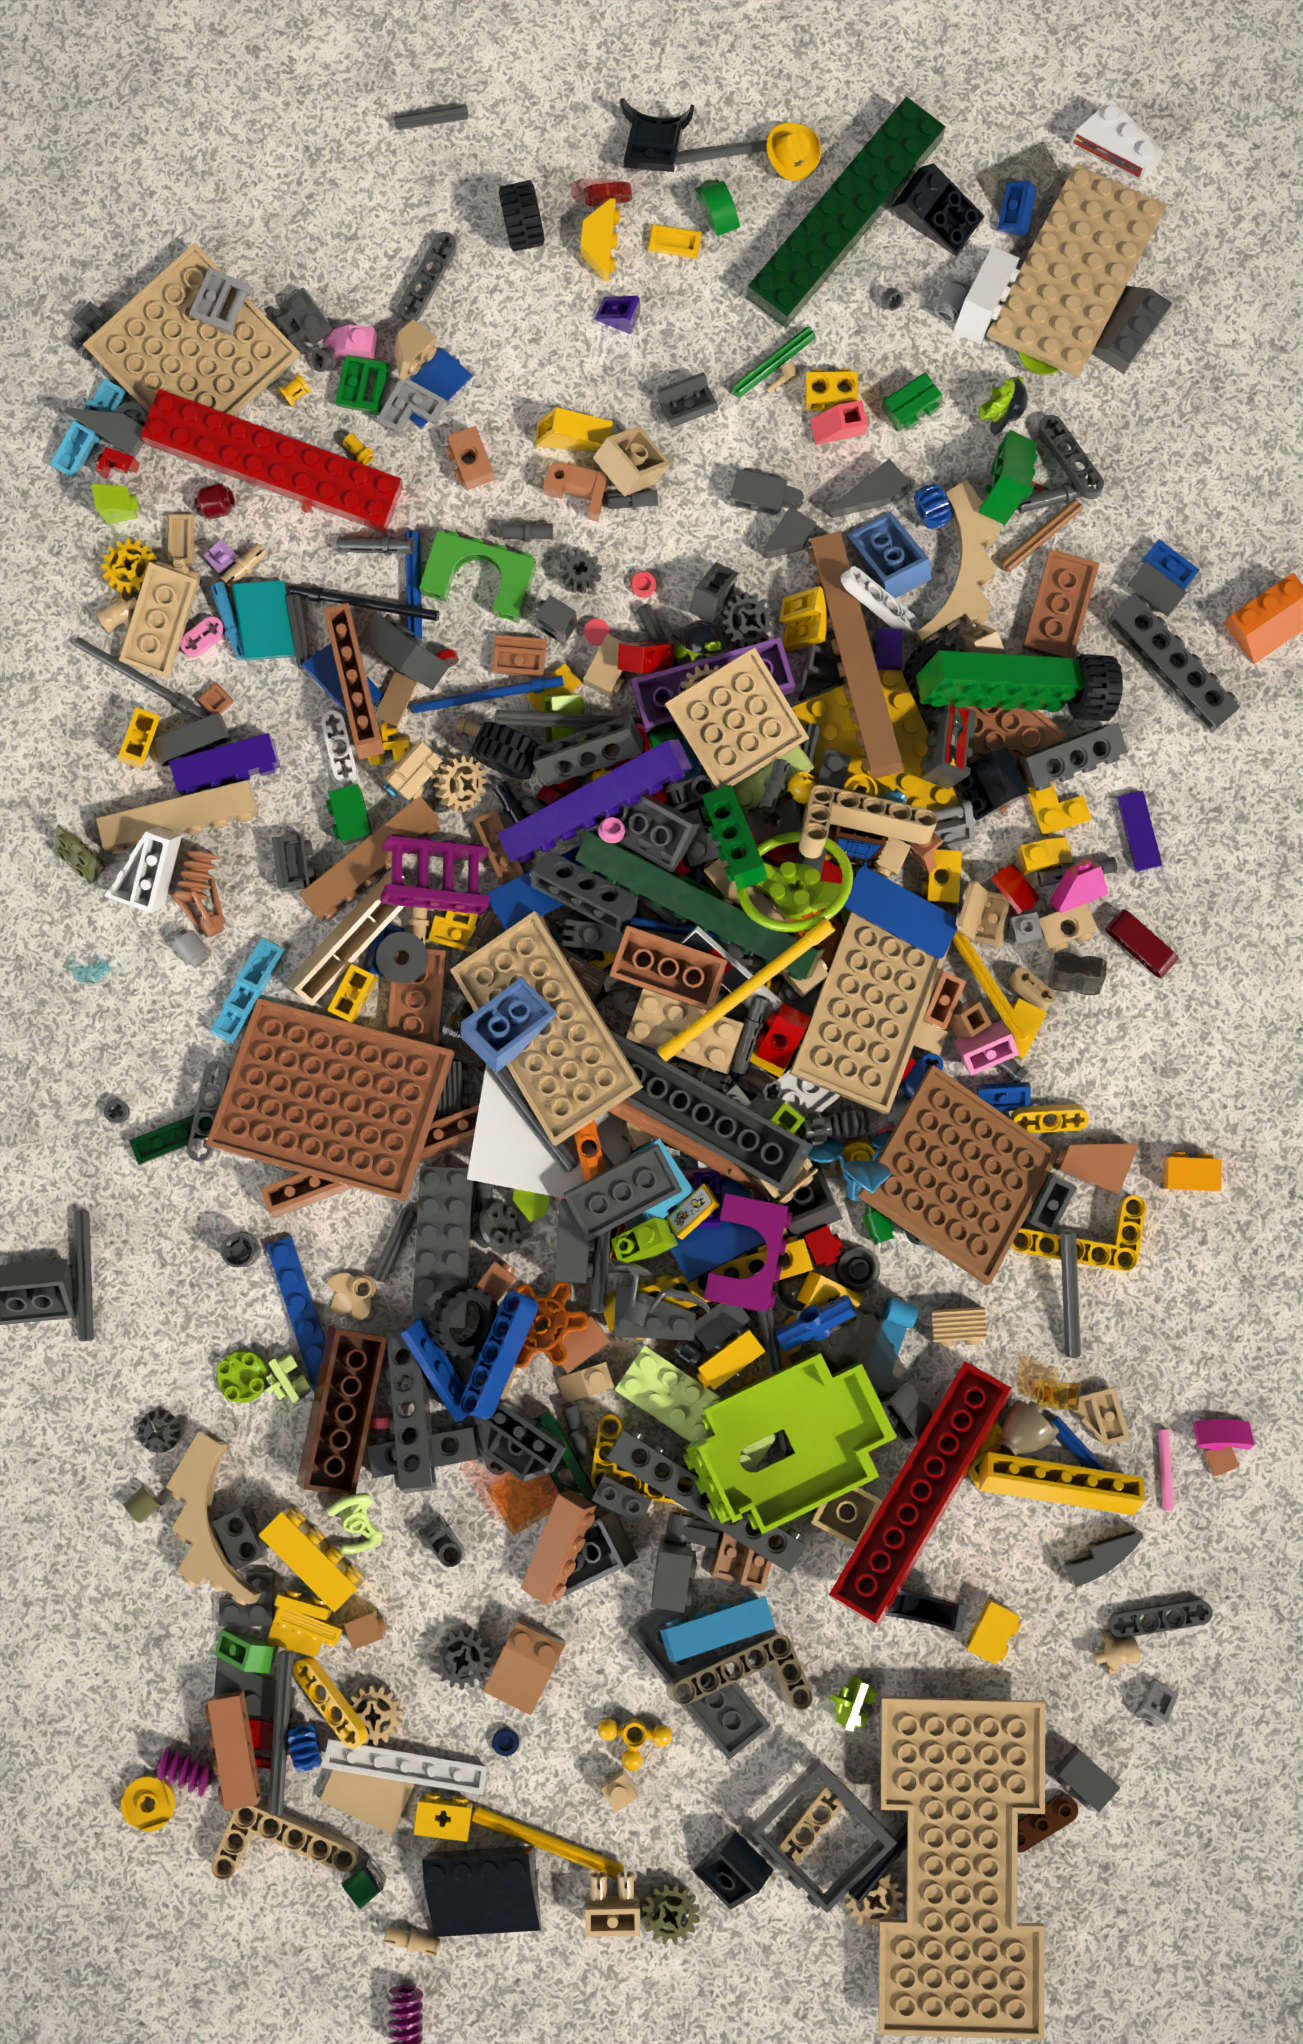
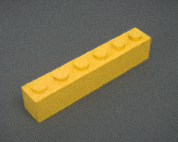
(1061, 1483)

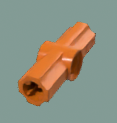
(590, 1164)

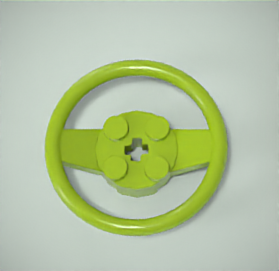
(799, 889)

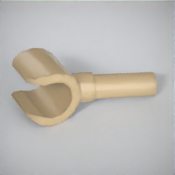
(789, 374)

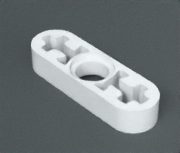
(341, 727)

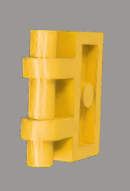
(453, 933)

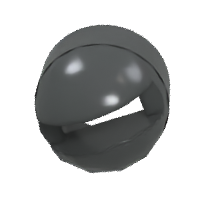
(897, 298)

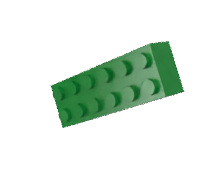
(999, 681)

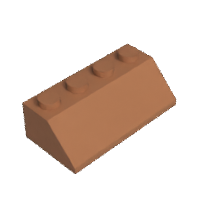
(669, 968)

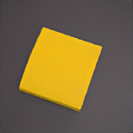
(804, 619)

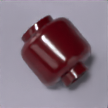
(215, 501)

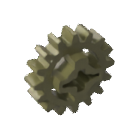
(662, 1920)

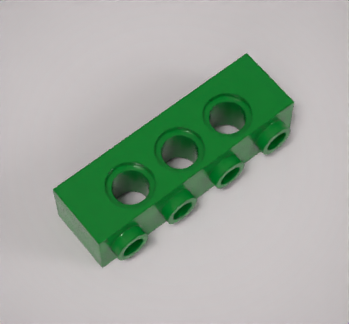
(728, 822)

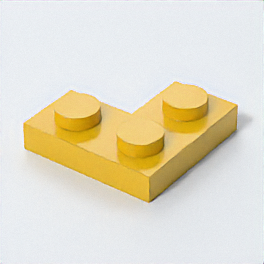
(1056, 816)

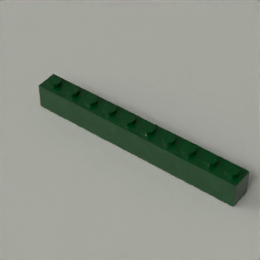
(692, 902)

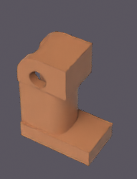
(578, 483)

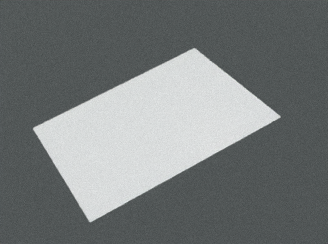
(514, 1156)

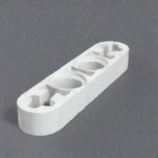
(880, 601)

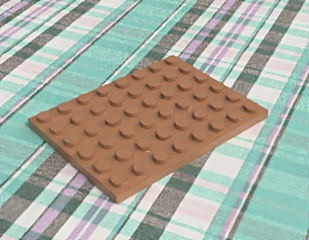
(331, 1099)

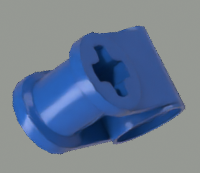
(917, 1073)

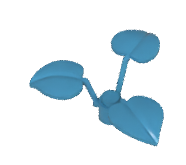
(856, 1173)

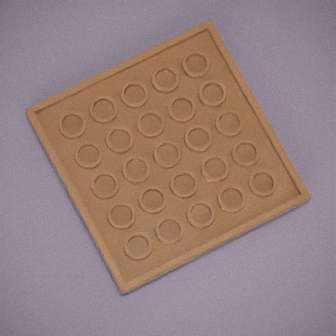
(960, 1175)

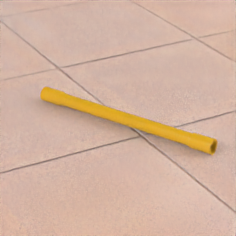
(812, 938)

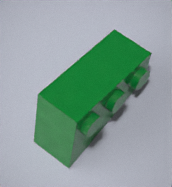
(1012, 477)

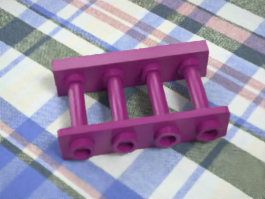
(422, 896)

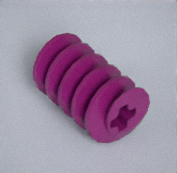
(184, 1771)
(407, 2015)

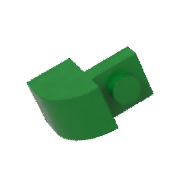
(718, 206)

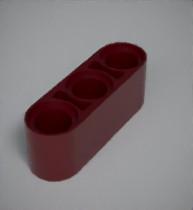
(1142, 943)

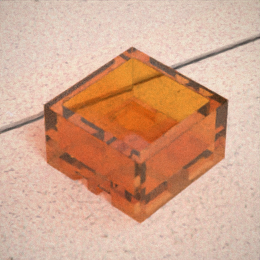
(522, 1500)

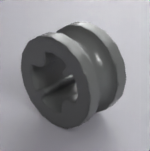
(323, 359)
(118, 1119)

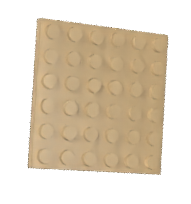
(162, 347)

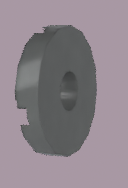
(391, 947)

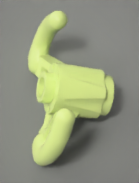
(354, 1520)

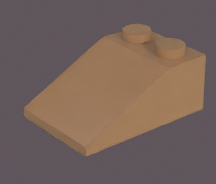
(524, 1666)

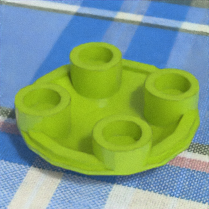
(242, 1376)

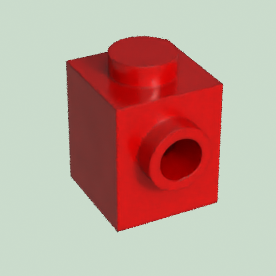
(823, 1246)

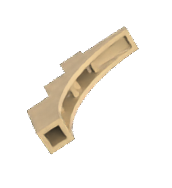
(974, 568)
(206, 1557)

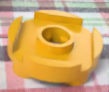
(141, 1816)

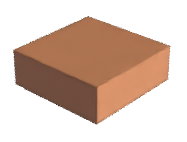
(215, 699)
(1221, 1461)

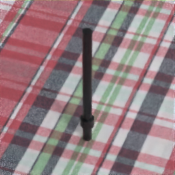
(317, 594)

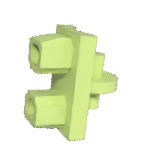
(281, 1368)

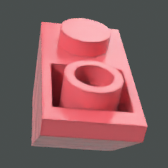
(839, 423)

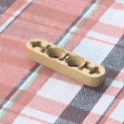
(814, 1825)

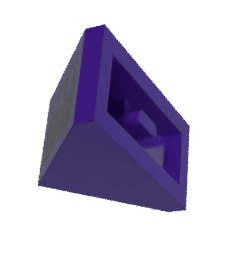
(619, 312)

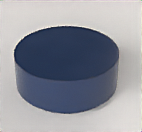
(505, 1741)

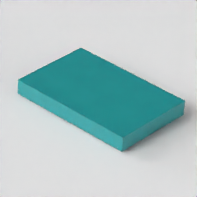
(263, 620)

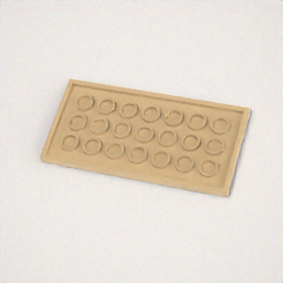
(1076, 270)
(867, 1015)
(574, 1063)

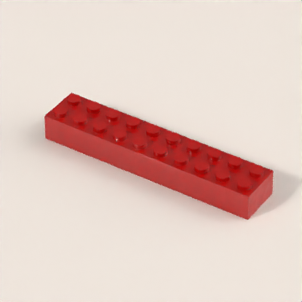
(271, 460)
(921, 1494)

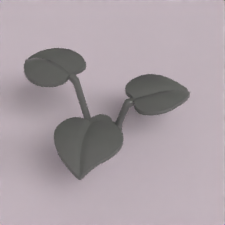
(637, 1306)

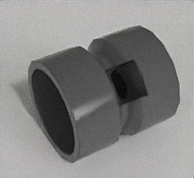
(240, 1250)

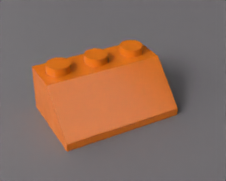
(1269, 619)

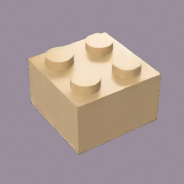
(631, 460)
(847, 1515)

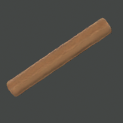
(1041, 535)

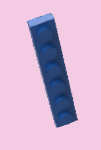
(299, 1304)

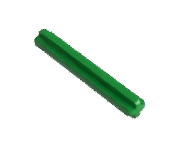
(773, 362)

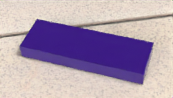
(1139, 831)

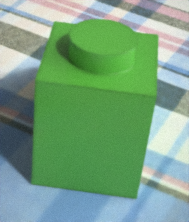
(245, 1652)

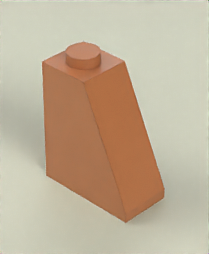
(1098, 1164)

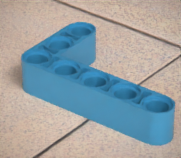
(897, 1317)

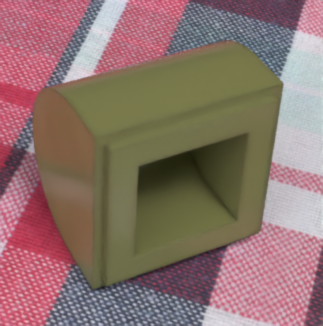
(142, 1504)

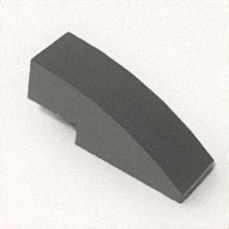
(1103, 1557)

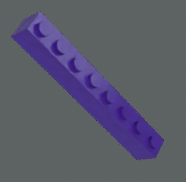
(595, 800)

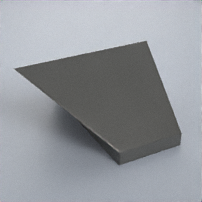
(819, 671)

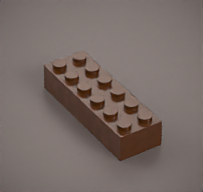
(341, 1411)

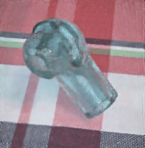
(92, 976)

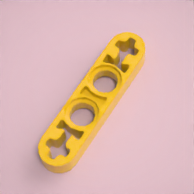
(327, 1704)

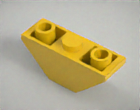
(599, 238)

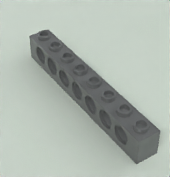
(620, 1453)

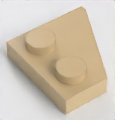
(1103, 1415)

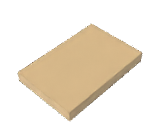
(368, 1798)

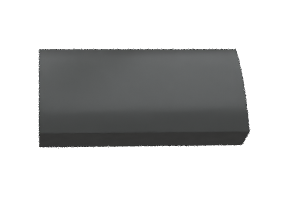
(656, 831)

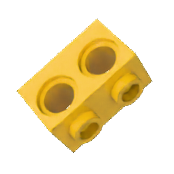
(832, 395)

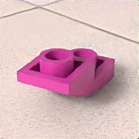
(1218, 1433)

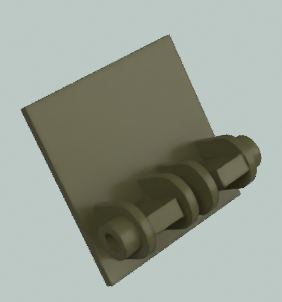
(72, 849)

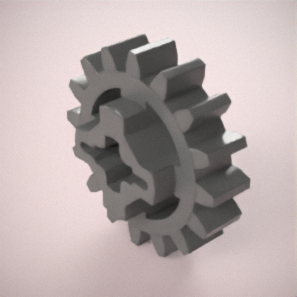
(757, 621)
(448, 1654)

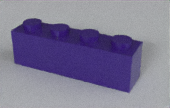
(225, 764)

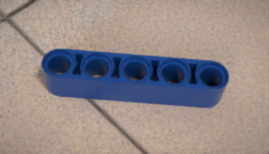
(498, 1355)

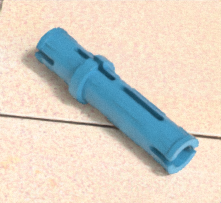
(228, 617)

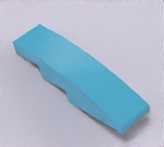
(80, 439)
(248, 987)

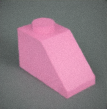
(352, 341)

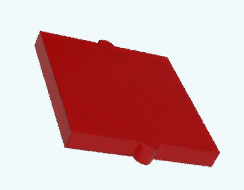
(1015, 888)

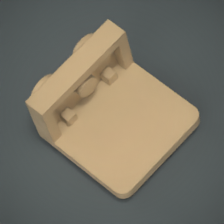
(983, 915)

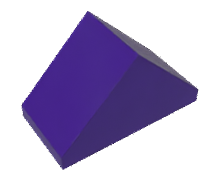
(888, 649)

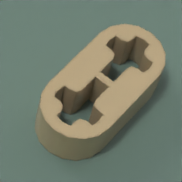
(1031, 988)

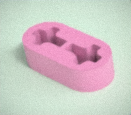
(199, 632)

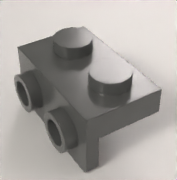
(687, 400)

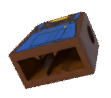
(859, 846)

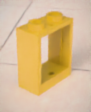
(729, 1360)

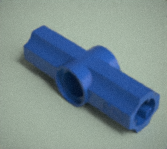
(816, 1323)

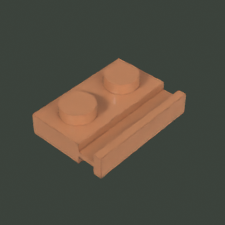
(519, 656)

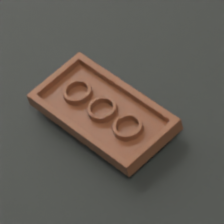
(1060, 605)
(417, 1005)

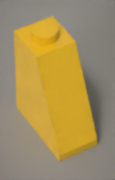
(572, 431)

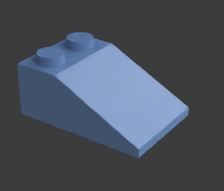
(890, 555)
(506, 1024)

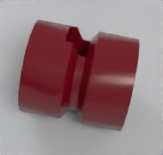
(554, 792)

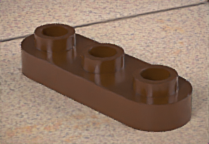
(1055, 1821)

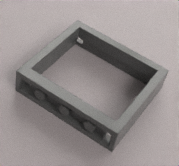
(797, 1876)

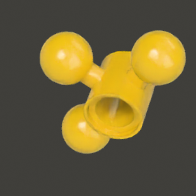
(632, 1758)

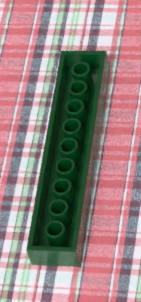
(845, 212)

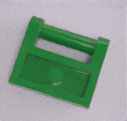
(354, 384)

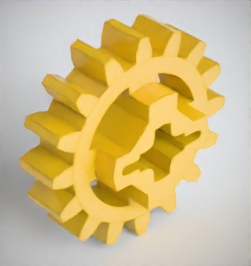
(123, 558)

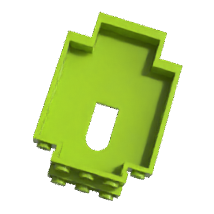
(828, 1423)

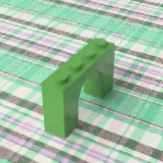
(452, 552)

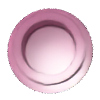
(611, 830)

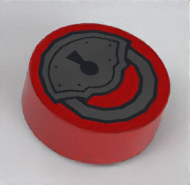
(449, 656)

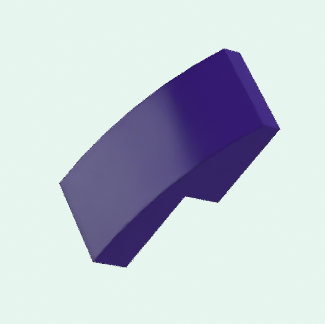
(712, 1180)

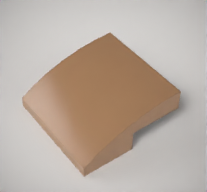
(739, 1563)

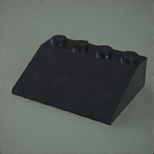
(482, 1891)

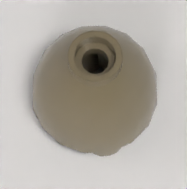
(1026, 1429)

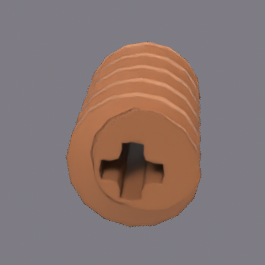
(196, 876)

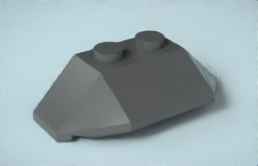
(519, 1442)

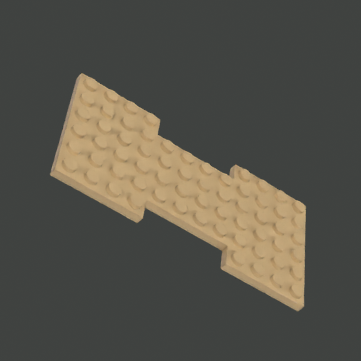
(961, 1954)

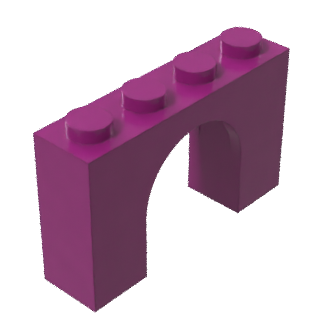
(754, 1291)

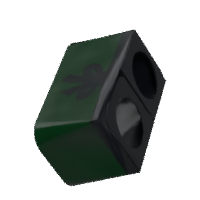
(361, 1884)

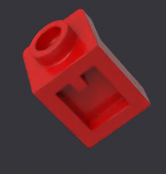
(120, 461)

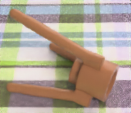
(210, 923)

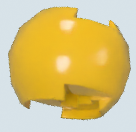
(800, 786)

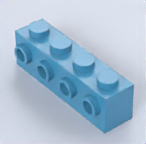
(716, 1628)

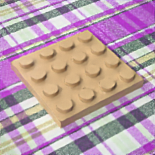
(736, 720)

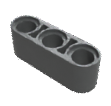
(191, 739)

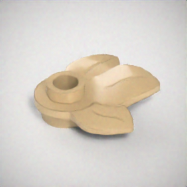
(349, 1297)

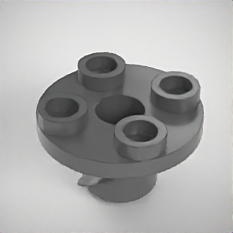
(498, 1229)

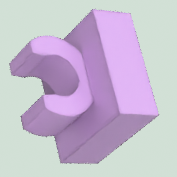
(220, 557)

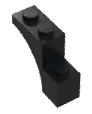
(928, 1609)

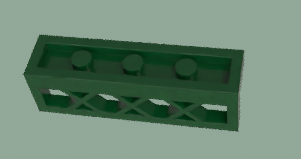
(570, 1459)

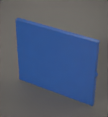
(712, 1247)

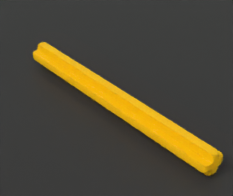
(990, 987)
(546, 1842)

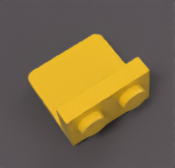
(286, 1637)

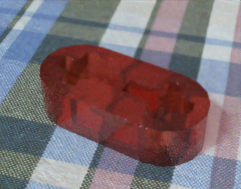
(600, 193)

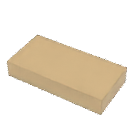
(181, 538)

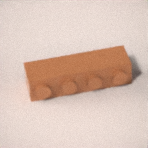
(559, 1547)
(233, 1750)

